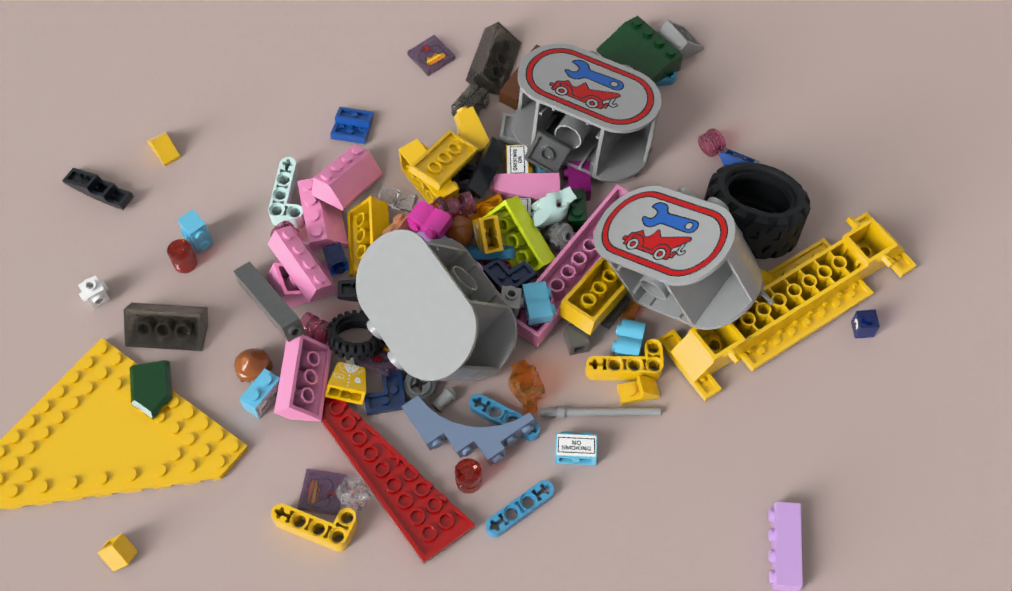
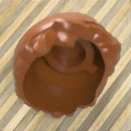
(461, 230)
(251, 363)

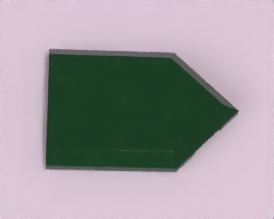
(151, 386)

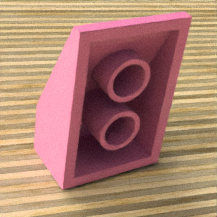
(285, 286)

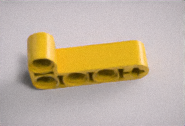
(624, 363)
(313, 523)

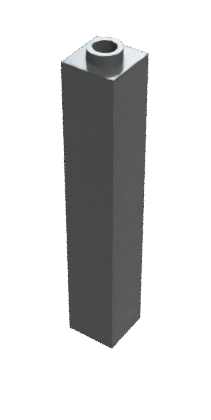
(269, 301)

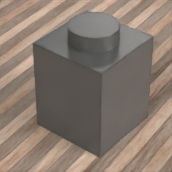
(576, 340)

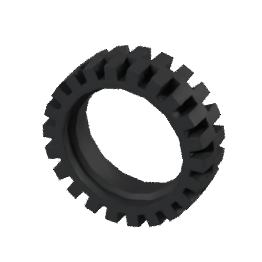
(350, 349)

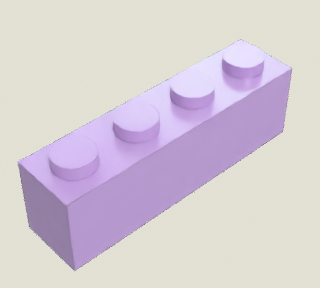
(786, 546)

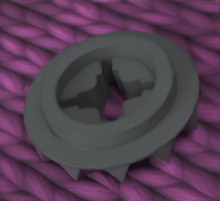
(412, 392)

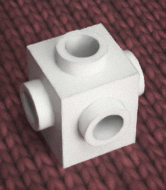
(94, 292)

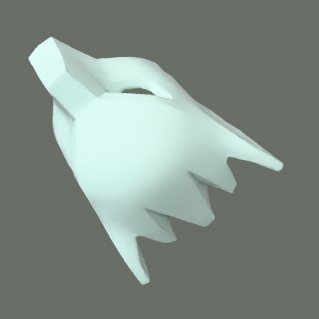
(546, 211)

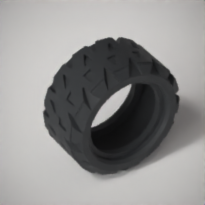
(768, 190)

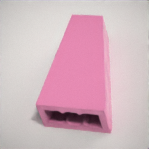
(525, 185)

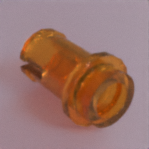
(630, 311)

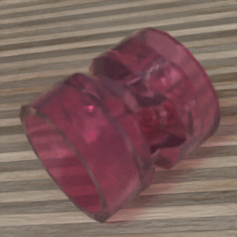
(462, 205)
(315, 328)

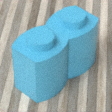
(537, 302)
(629, 338)

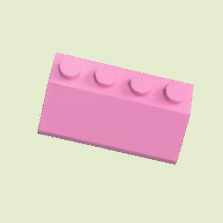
(346, 177)
(322, 220)
(302, 264)
(303, 379)

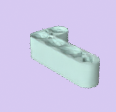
(281, 190)

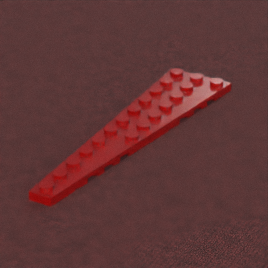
(410, 500)

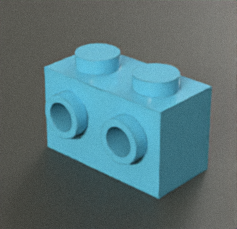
(195, 231)

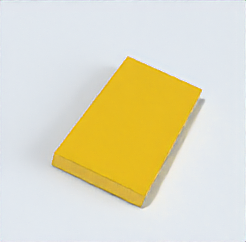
(443, 160)

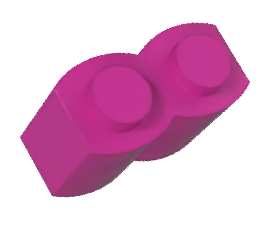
(429, 220)

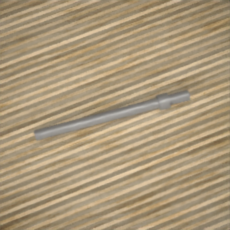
(561, 411)

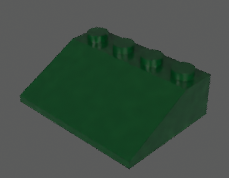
(642, 50)

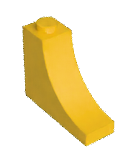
(470, 127)

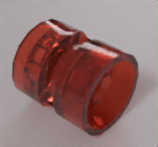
(182, 256)
(468, 475)

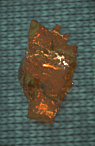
(526, 385)

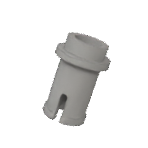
(444, 399)

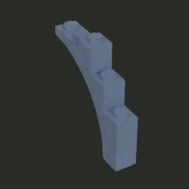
(464, 438)

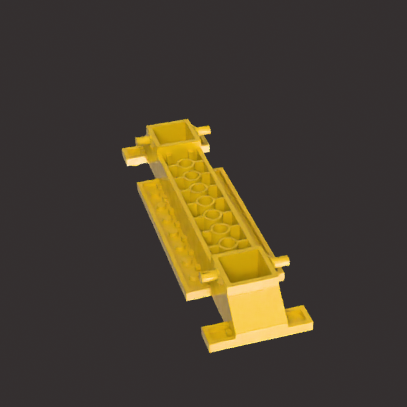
(806, 296)

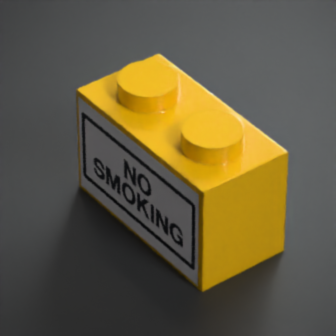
(515, 159)

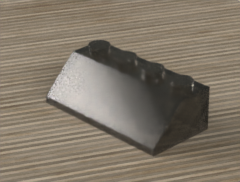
(494, 58)
(165, 326)

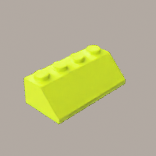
(519, 231)

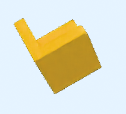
(117, 552)

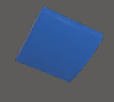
(352, 125)

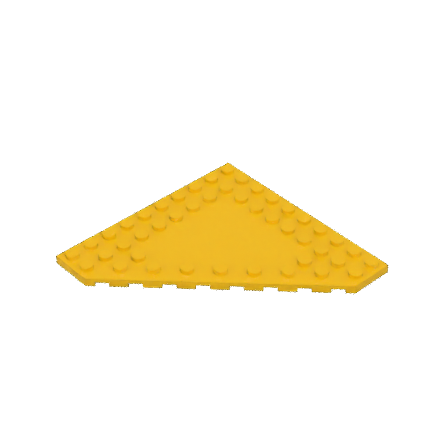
(95, 443)

